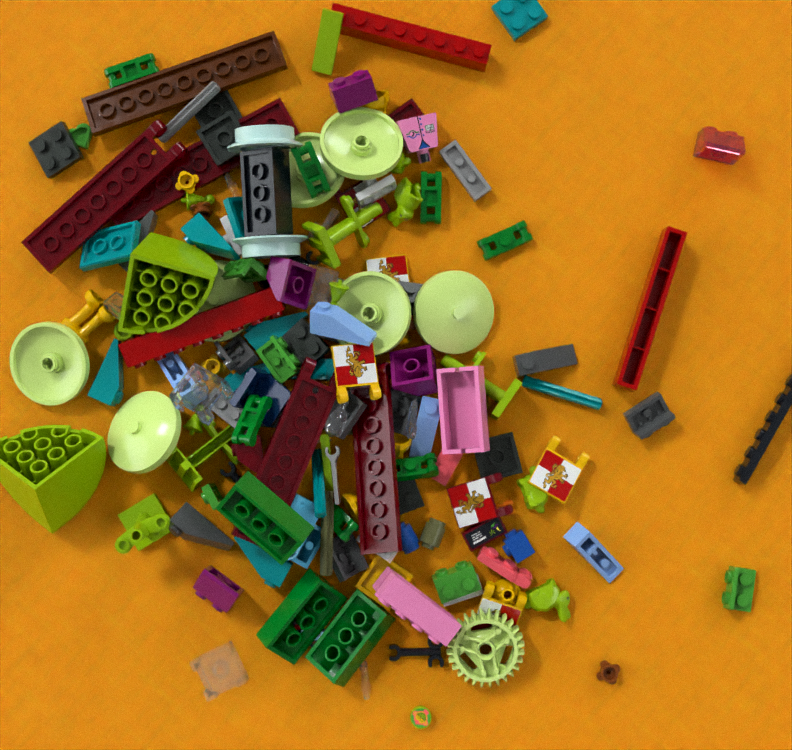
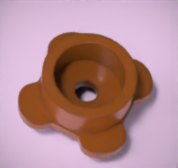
(202, 208)
(612, 677)

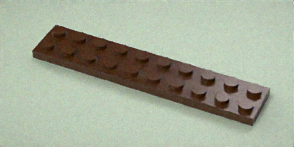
(182, 83)

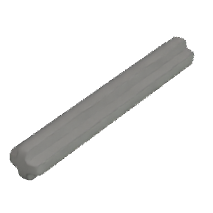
(190, 110)

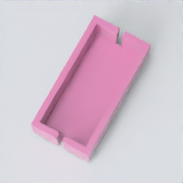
(463, 410)
(416, 607)

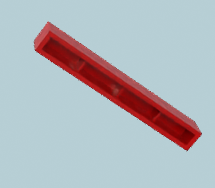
(413, 38)
(649, 309)
(202, 326)

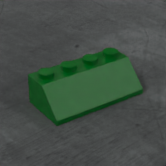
(264, 518)
(308, 604)
(350, 638)

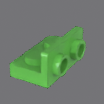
(739, 588)

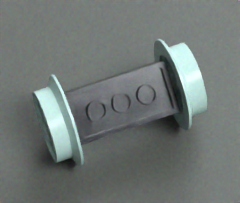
(266, 191)

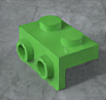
(246, 269)
(278, 359)
(211, 495)
(456, 581)

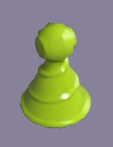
(194, 199)
(337, 291)
(193, 425)

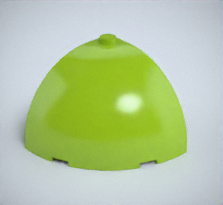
(164, 284)
(52, 471)

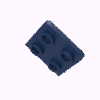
(262, 384)

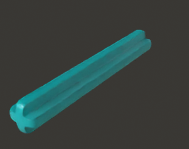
(562, 392)
(318, 484)

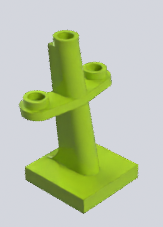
(326, 239)
(497, 394)
(187, 466)
(143, 524)

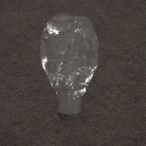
(336, 421)

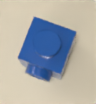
(517, 545)

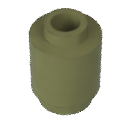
(432, 533)

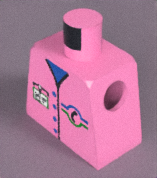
(419, 135)

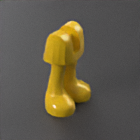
(93, 303)

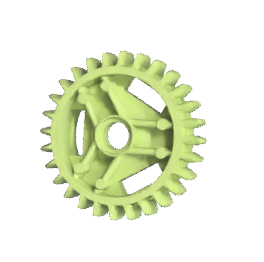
(497, 636)

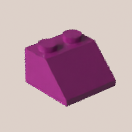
(352, 91)
(291, 281)
(414, 370)
(217, 589)

